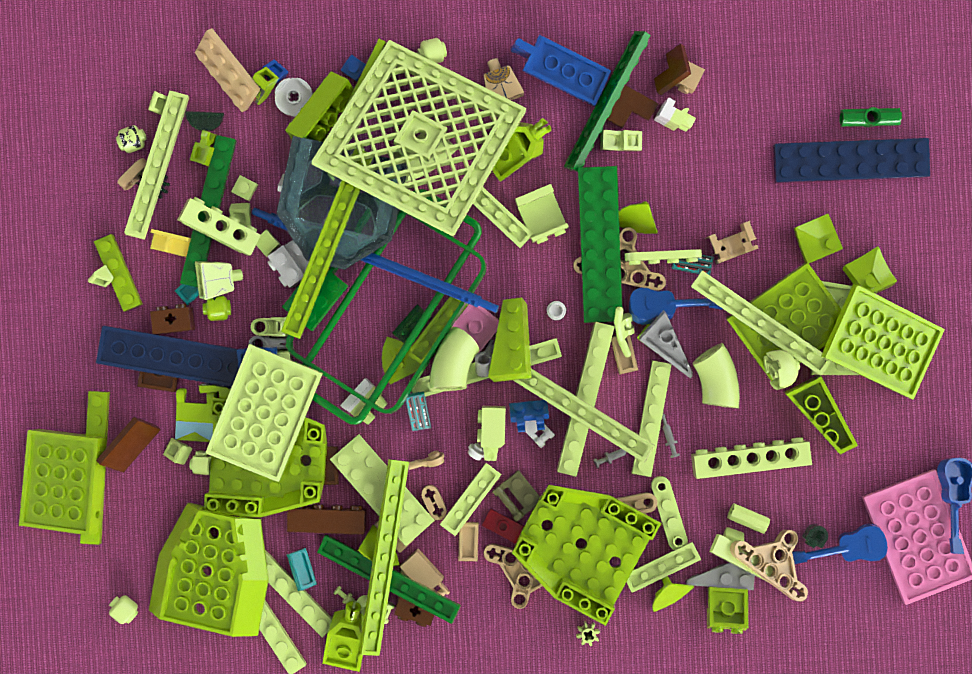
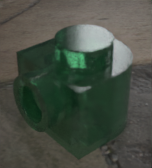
(815, 536)

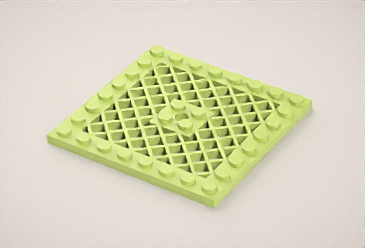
(398, 195)

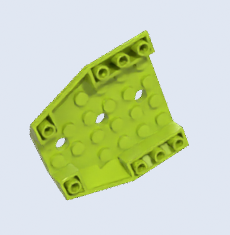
(252, 495)
(584, 575)
(238, 579)

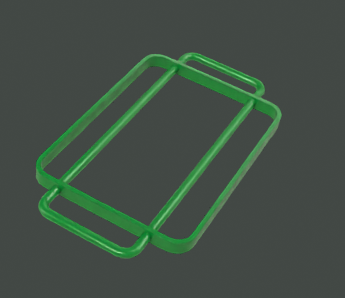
(370, 403)

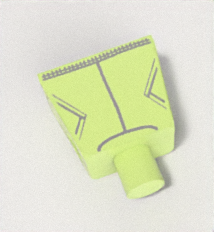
(215, 278)

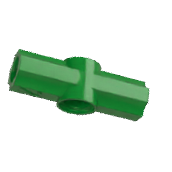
(881, 116)

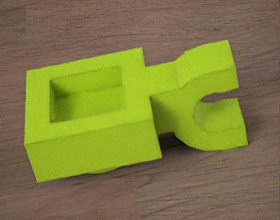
(202, 151)

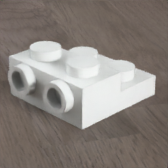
(289, 263)

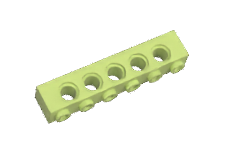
(800, 457)

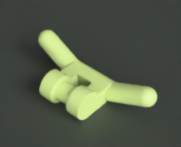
(623, 328)

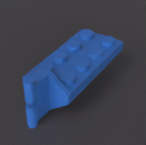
(562, 68)

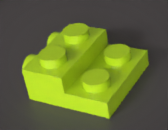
(727, 609)

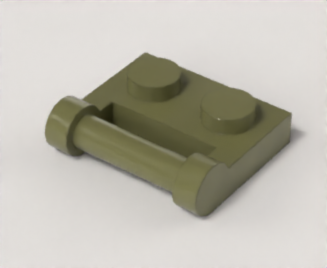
(521, 490)

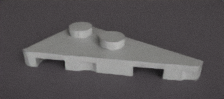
(663, 340)
(724, 576)

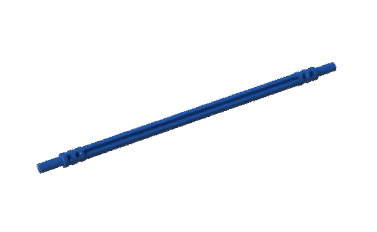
(403, 271)

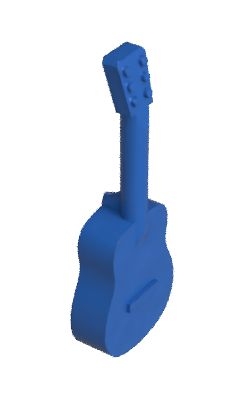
(647, 304)
(956, 484)
(864, 543)

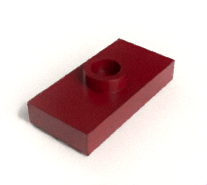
(502, 525)

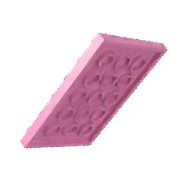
(918, 536)

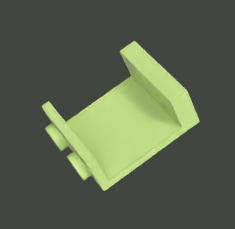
(541, 214)

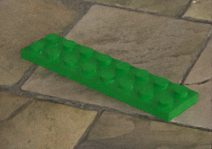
(599, 243)

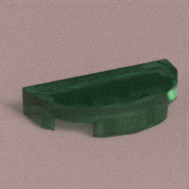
(204, 120)

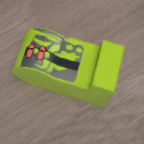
(265, 86)

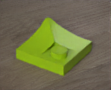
(817, 238)
(870, 272)

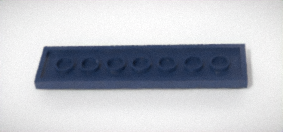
(851, 160)
(167, 356)

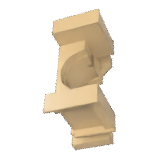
(733, 244)

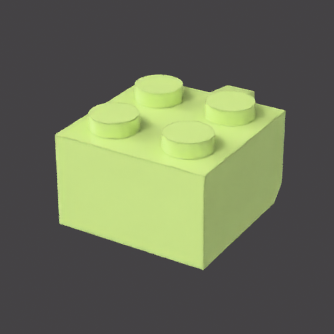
(492, 430)

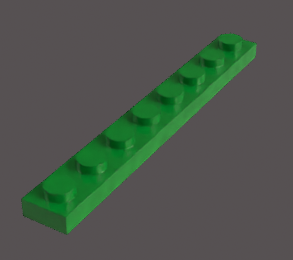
(607, 100)
(212, 196)
(400, 584)

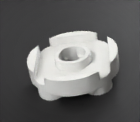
(294, 86)

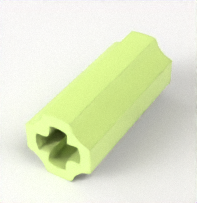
(748, 518)

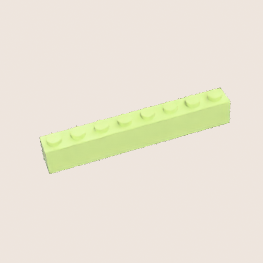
(587, 391)

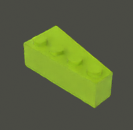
(321, 109)
(511, 346)
(821, 410)

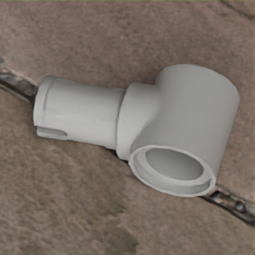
(270, 342)
(483, 360)

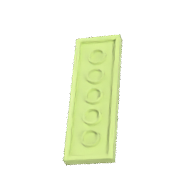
(367, 475)

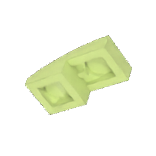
(621, 140)

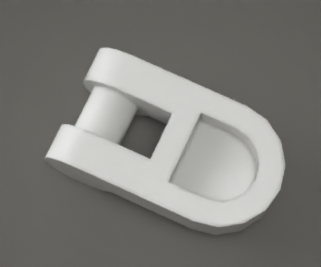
(531, 429)

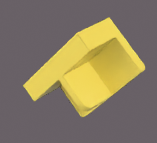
(170, 243)

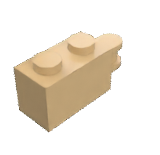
(421, 570)

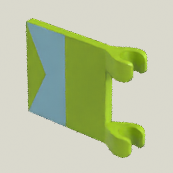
(193, 419)

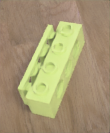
(248, 234)

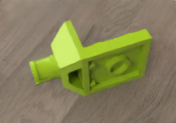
(522, 147)
(344, 638)

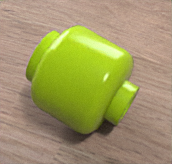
(217, 308)

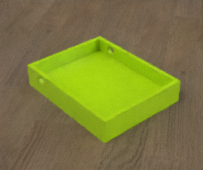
(798, 304)
(62, 481)

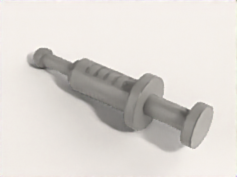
(669, 437)
(609, 457)

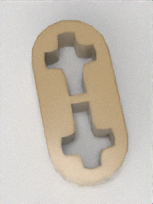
(130, 177)
(438, 500)

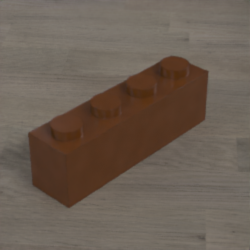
(327, 519)

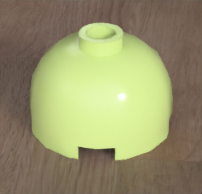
(782, 368)

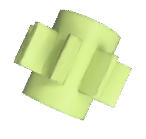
(589, 638)

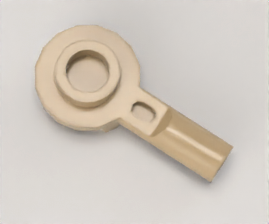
(434, 459)

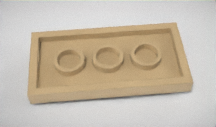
(227, 70)

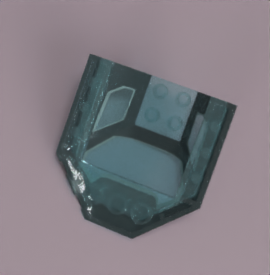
(307, 200)

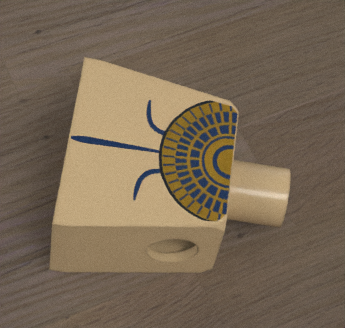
(502, 81)

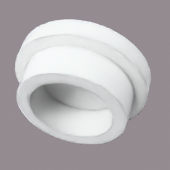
(556, 310)
(476, 451)

